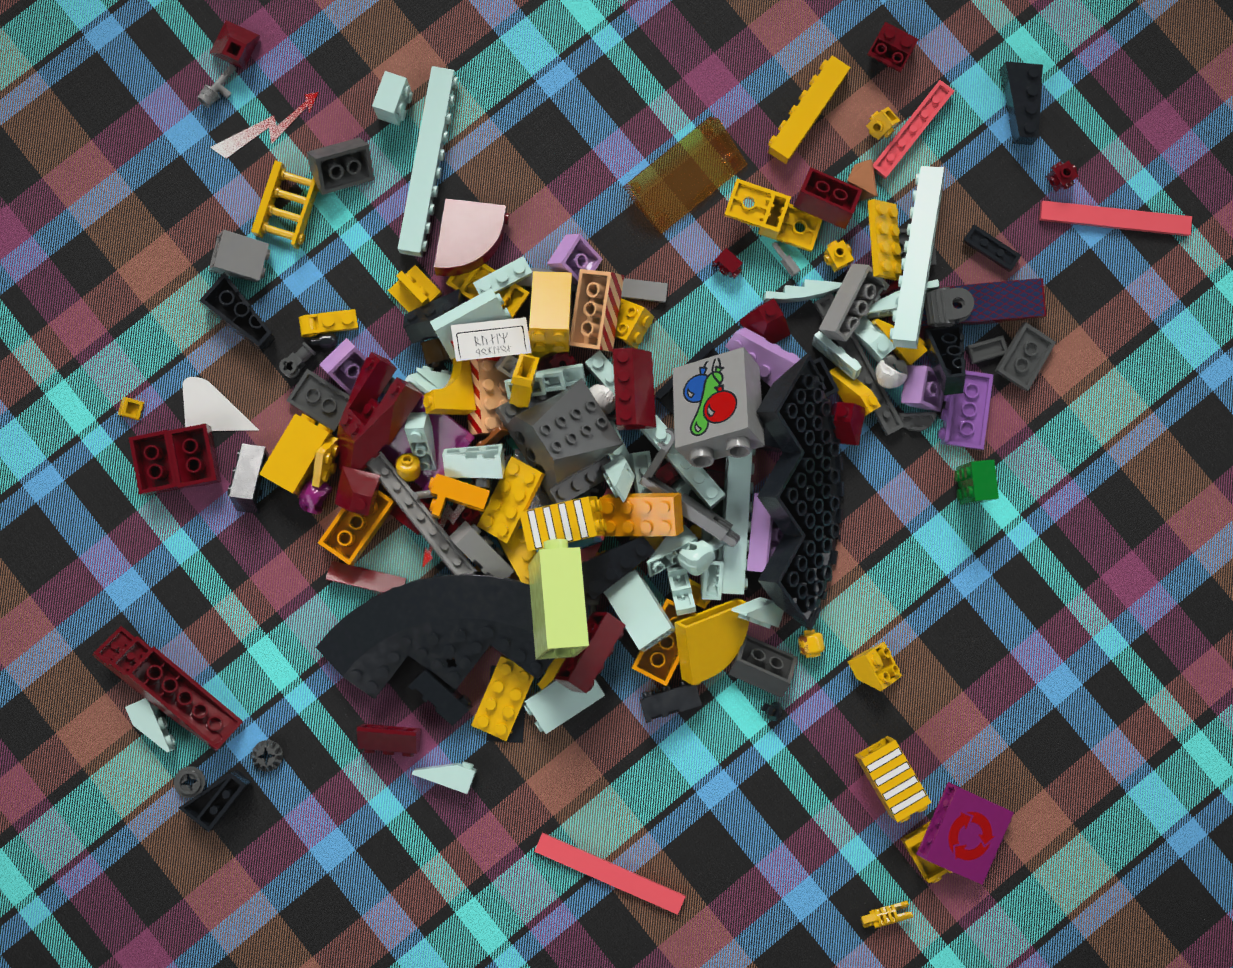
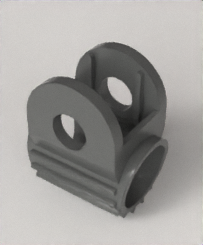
(940, 306)

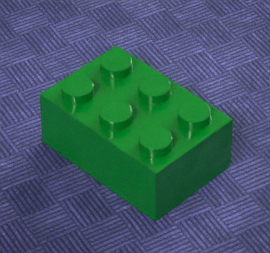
(976, 482)

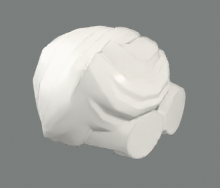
(887, 375)
(604, 398)

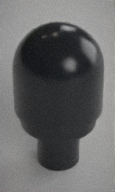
(325, 341)

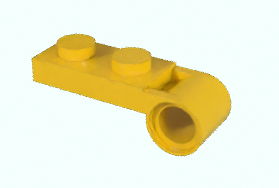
(327, 322)

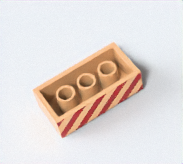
(596, 310)
(488, 394)

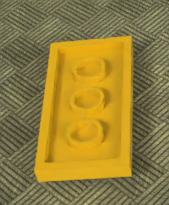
(884, 239)
(509, 498)
(503, 699)

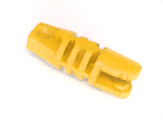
(886, 915)

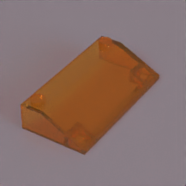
(686, 174)

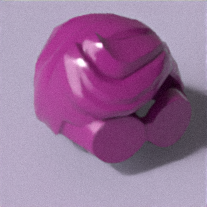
(312, 497)

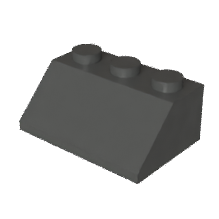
(341, 165)
(764, 666)

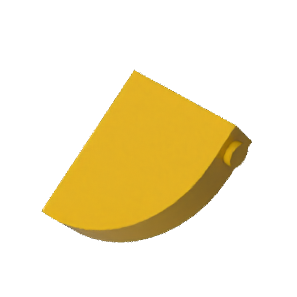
(709, 641)

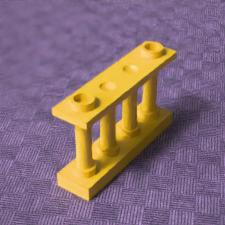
(268, 208)

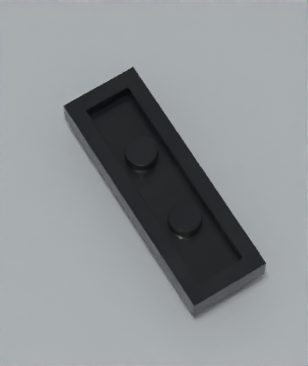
(991, 248)

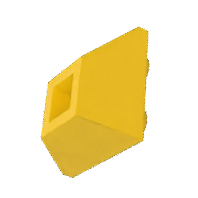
(875, 667)

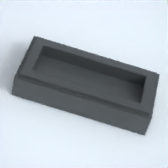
(986, 349)

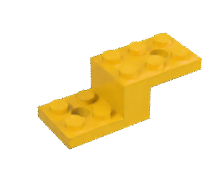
(772, 215)

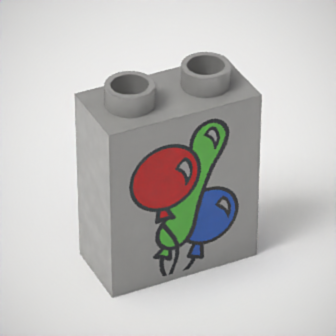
(717, 408)

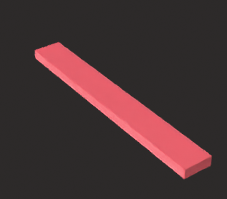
(1115, 218)
(610, 873)

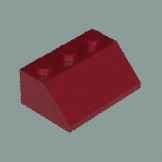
(194, 456)
(388, 739)

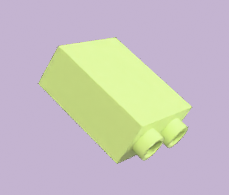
(558, 601)

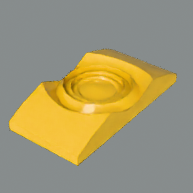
(512, 296)

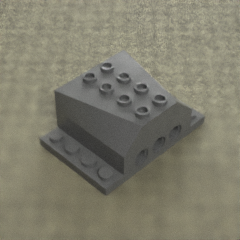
(564, 439)

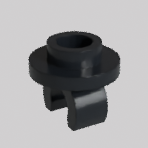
(773, 711)

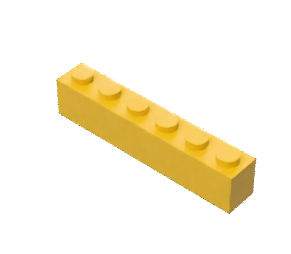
(808, 110)

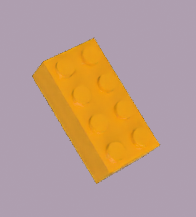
(643, 514)
(352, 531)
(663, 657)

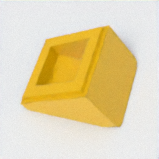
(131, 408)

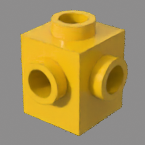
(882, 123)
(838, 255)

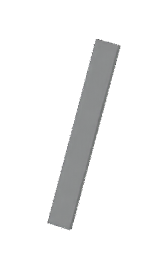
(631, 288)
(420, 516)

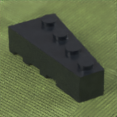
(1023, 99)
(233, 309)
(947, 357)

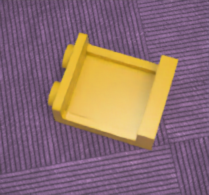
(929, 871)

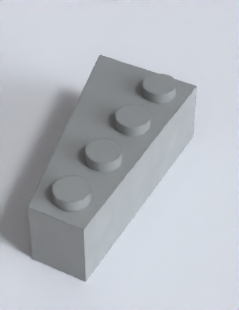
(852, 302)

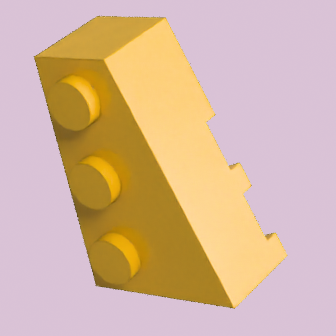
(518, 556)

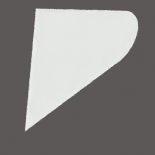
(207, 405)

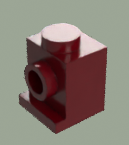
(728, 264)
(667, 474)

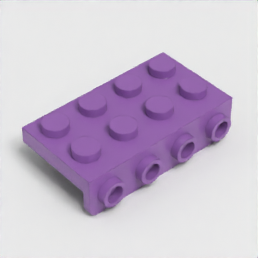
(967, 413)

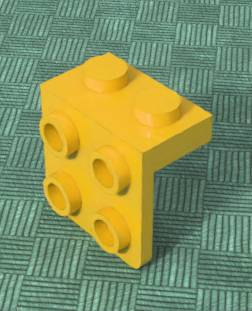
(632, 323)

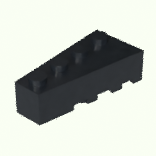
(610, 566)

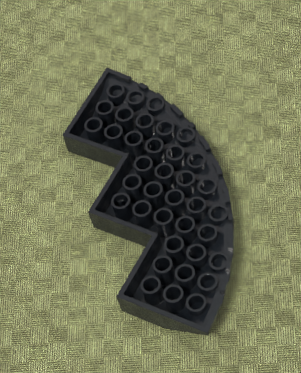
(802, 492)
(433, 625)

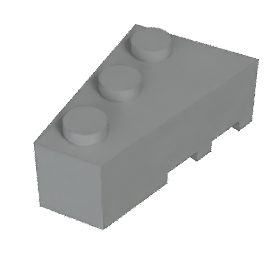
(480, 551)

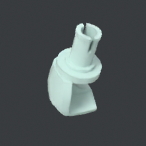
(699, 556)

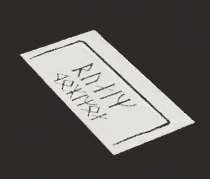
(491, 339)

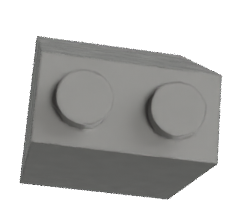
(239, 256)

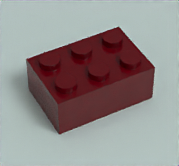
(827, 198)
(153, 463)

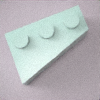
(474, 462)

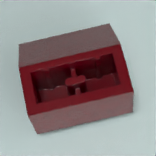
(892, 47)

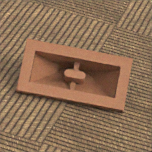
(863, 177)

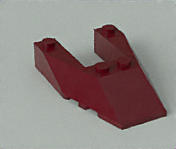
(371, 424)

